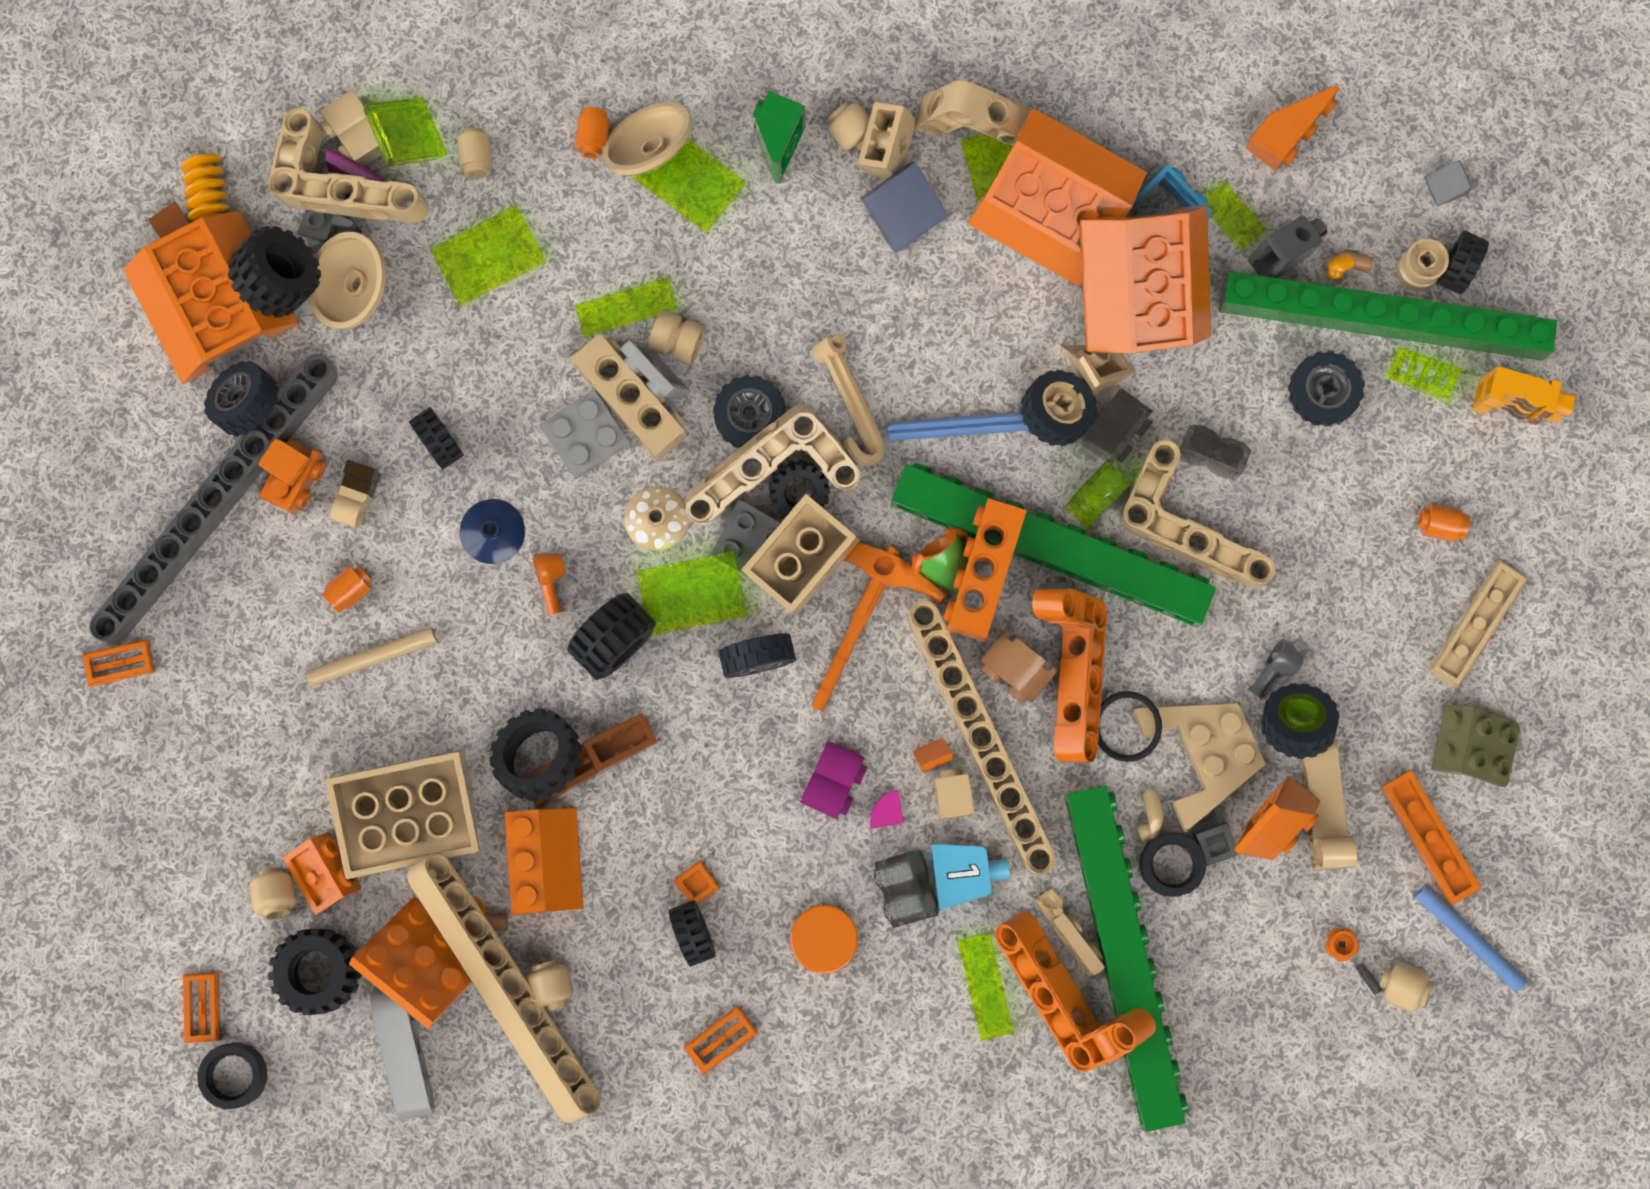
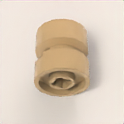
(1422, 264)
(673, 335)

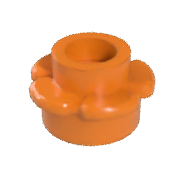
(1348, 937)

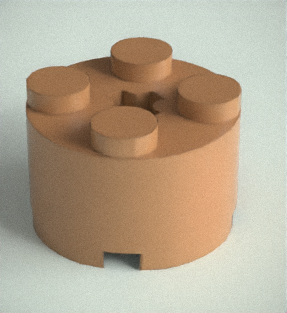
(1017, 666)

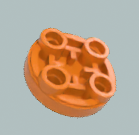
(824, 939)

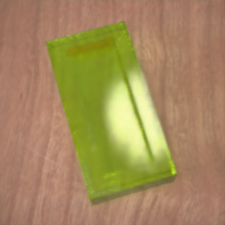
(1233, 216)

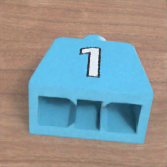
(964, 873)

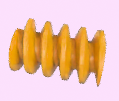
(203, 186)

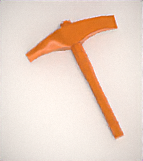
(884, 569)

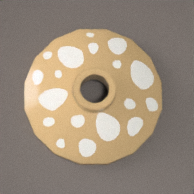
(660, 534)

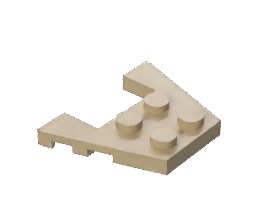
(1218, 747)

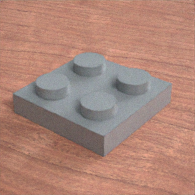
(661, 378)
(584, 434)

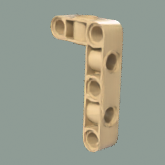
(969, 106)
(296, 165)
(771, 448)
(1174, 532)

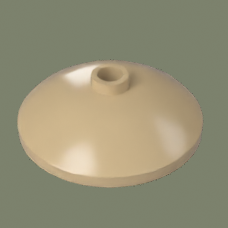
(647, 139)
(349, 280)

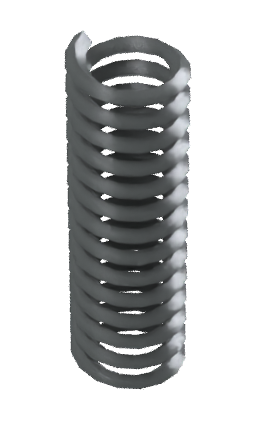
(1367, 982)

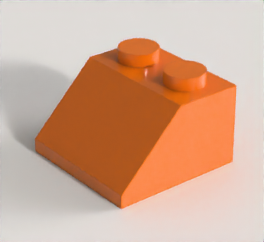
(1279, 821)

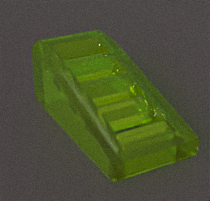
(1441, 368)

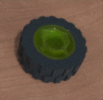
(1300, 720)

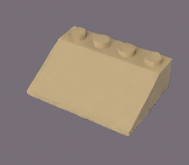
(403, 813)

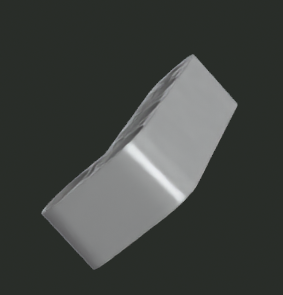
(402, 1057)

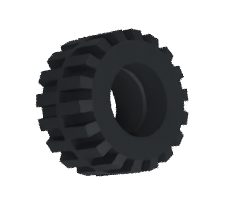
(274, 271)
(611, 636)
(286, 971)

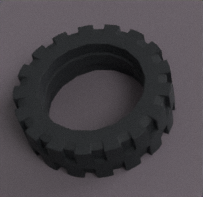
(512, 737)

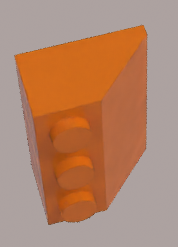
(543, 860)

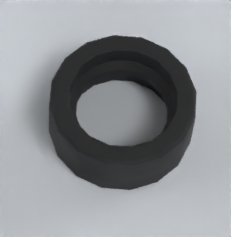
(1198, 864)
(207, 1067)

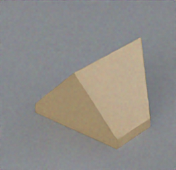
(1097, 369)

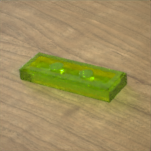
(625, 307)
(985, 986)

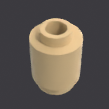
(474, 153)

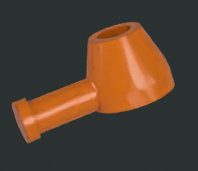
(550, 569)

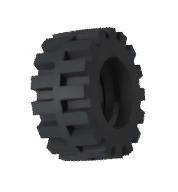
(1464, 262)
(436, 438)
(794, 470)
(691, 933)

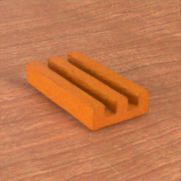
(146, 657)
(214, 1007)
(744, 1021)

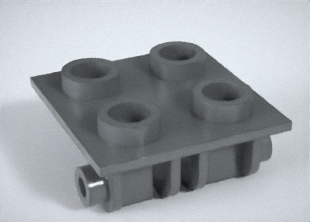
(745, 532)

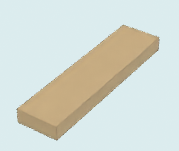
(1477, 624)

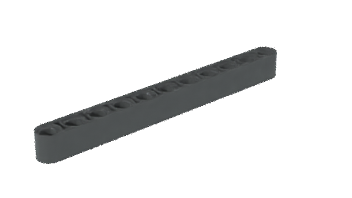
(199, 505)

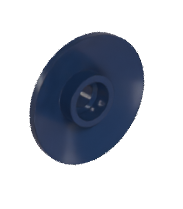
(500, 545)

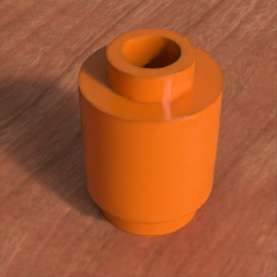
(592, 132)
(1443, 522)
(347, 588)

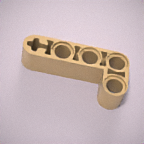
(1329, 834)

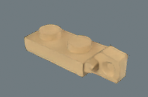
(1069, 933)

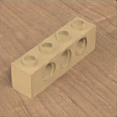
(590, 363)

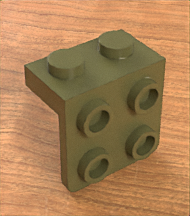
(1476, 744)

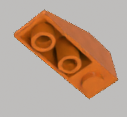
(1283, 129)

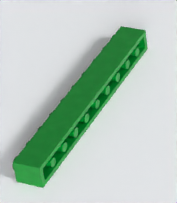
(1388, 316)
(1060, 547)
(1124, 955)

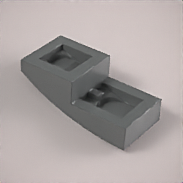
(1214, 837)

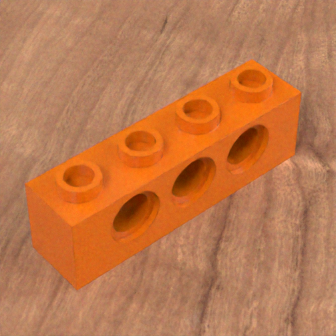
(1008, 522)

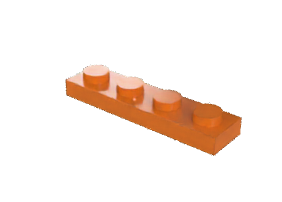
(1430, 837)

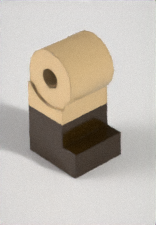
(354, 494)

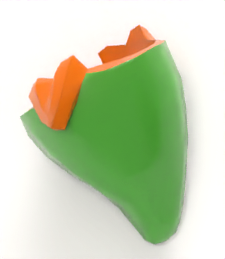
(942, 559)

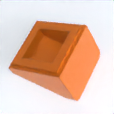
(283, 462)
(932, 755)

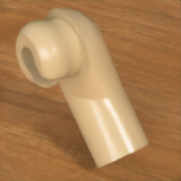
(1154, 814)

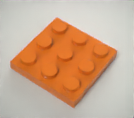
(413, 964)

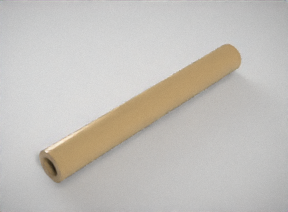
(371, 657)

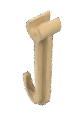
(830, 352)

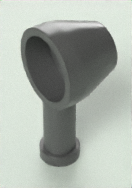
(1286, 663)

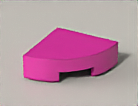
(887, 811)

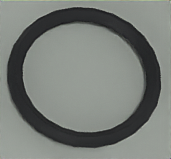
(1158, 724)

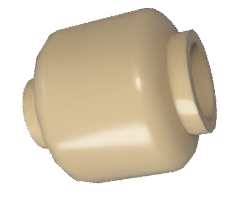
(849, 125)
(272, 894)
(550, 984)
(1406, 986)

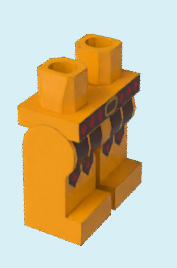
(1522, 396)

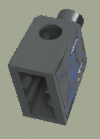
(1287, 247)

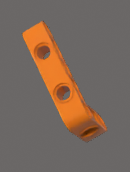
(1079, 674)
(1061, 1002)

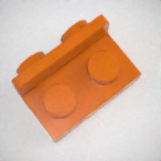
(297, 496)
(320, 872)

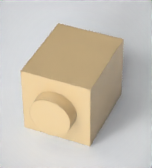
(953, 795)

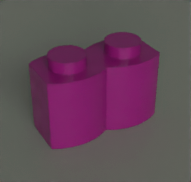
(833, 780)

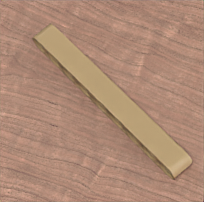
(980, 720)
(503, 988)

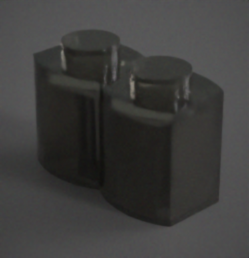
(1116, 427)
(1220, 455)
(906, 888)

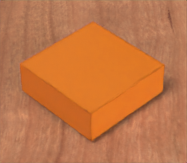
(697, 883)

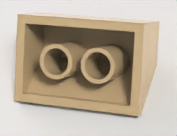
(800, 555)

